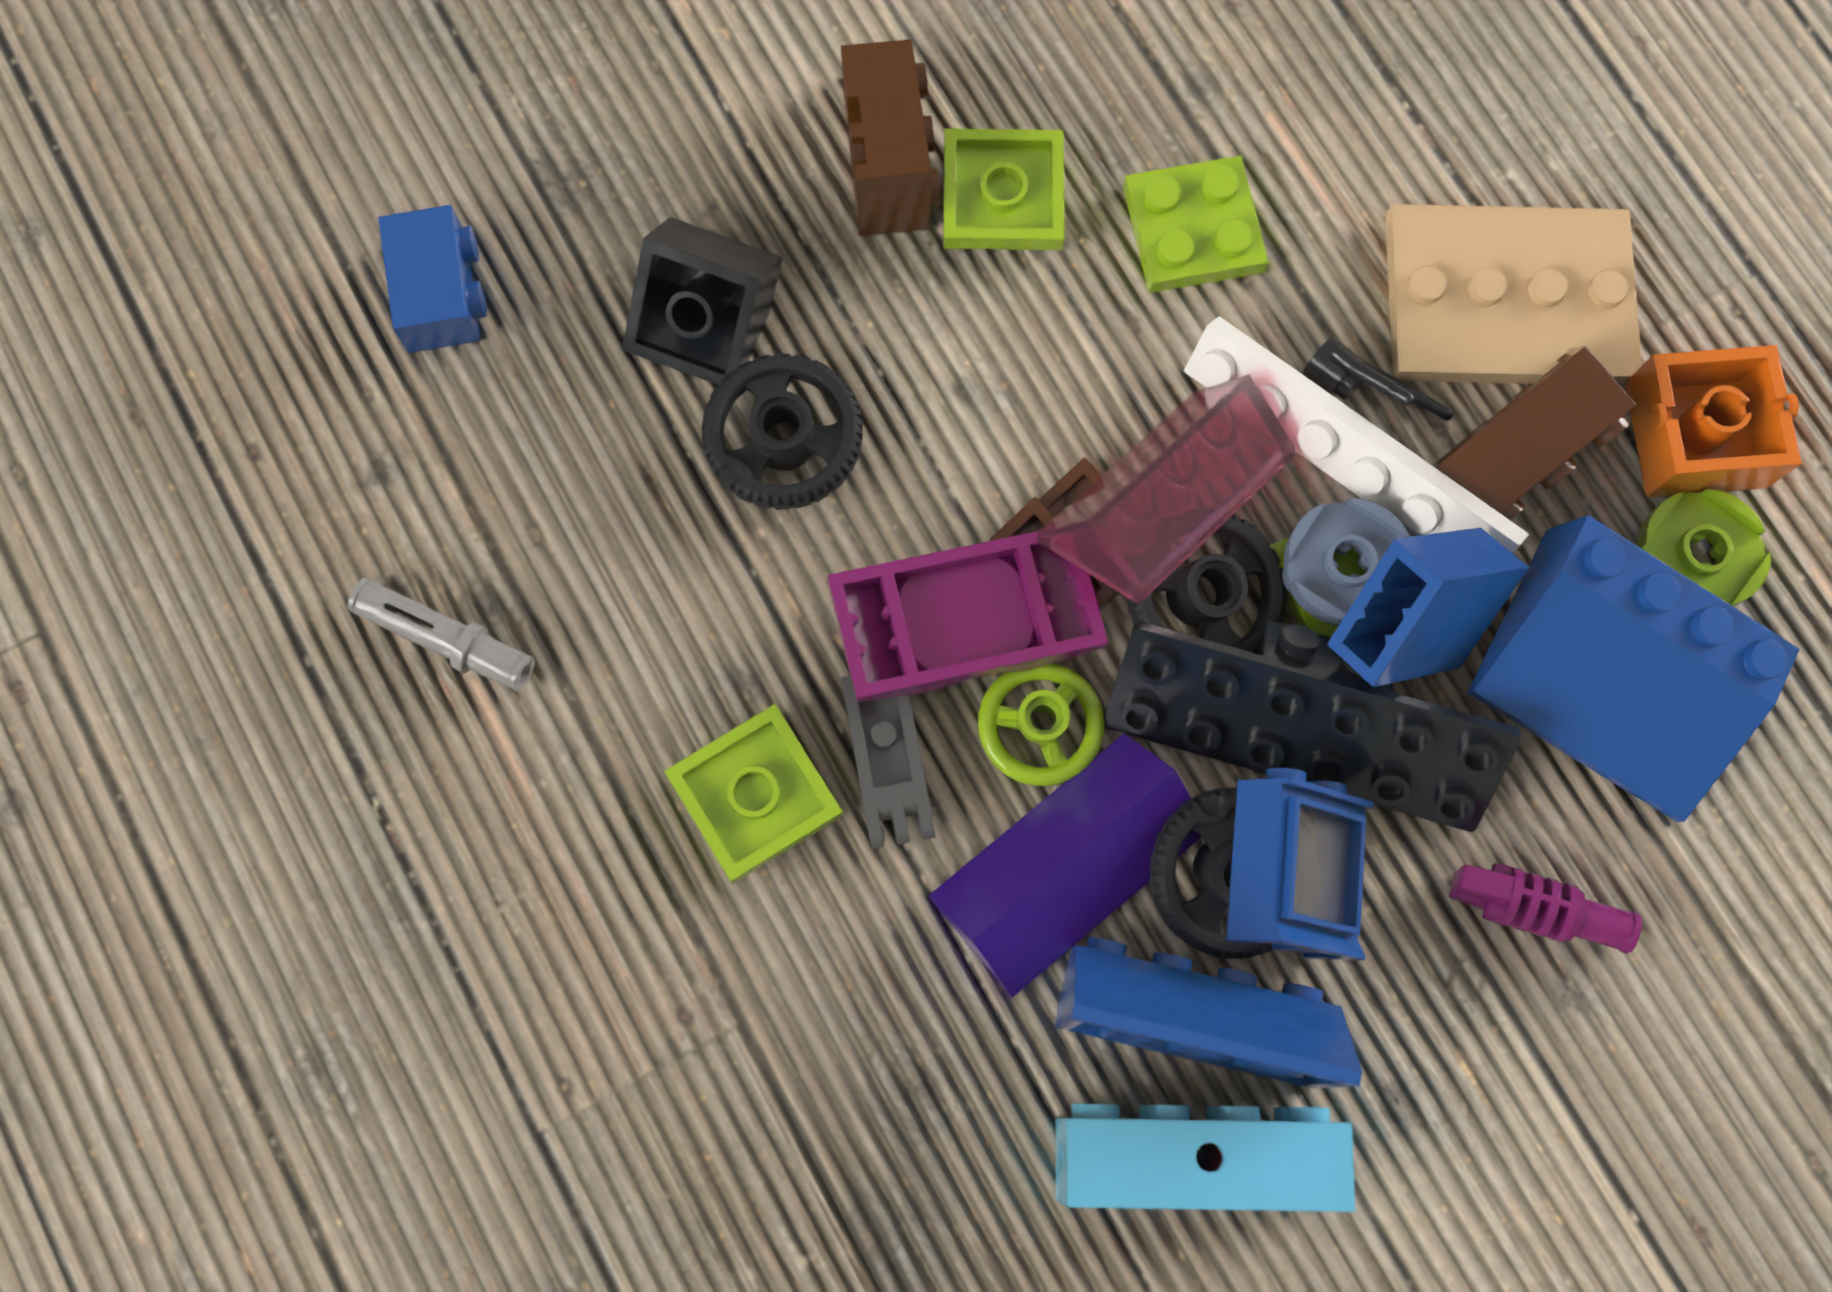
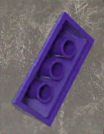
(1064, 864)

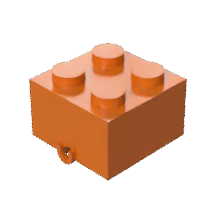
(1713, 421)

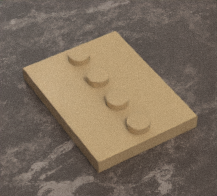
(1509, 291)

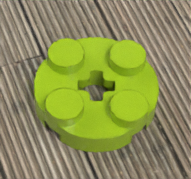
(1727, 525)

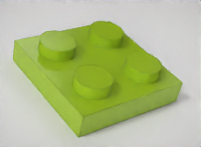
(1003, 189)
(1195, 224)
(754, 793)

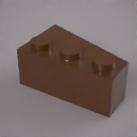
(889, 137)
(1539, 433)

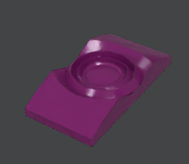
(962, 616)

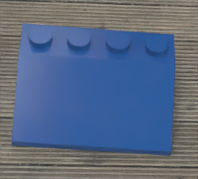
(1631, 666)
(1207, 1017)

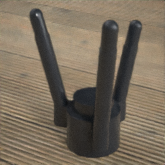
(1343, 371)

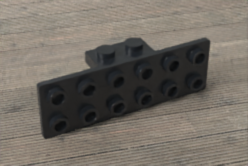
(1311, 714)

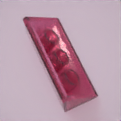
(1172, 489)

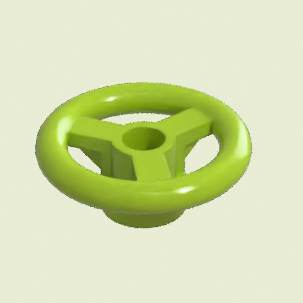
(1054, 704)

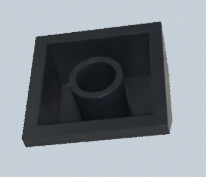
(699, 300)

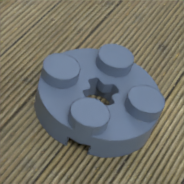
(1337, 528)

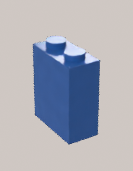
(1426, 605)

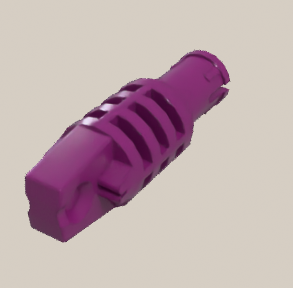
(1544, 907)

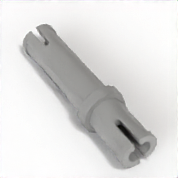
(463, 644)

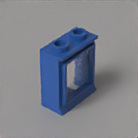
(1298, 866)

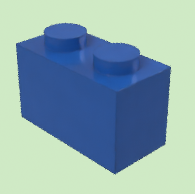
(431, 278)

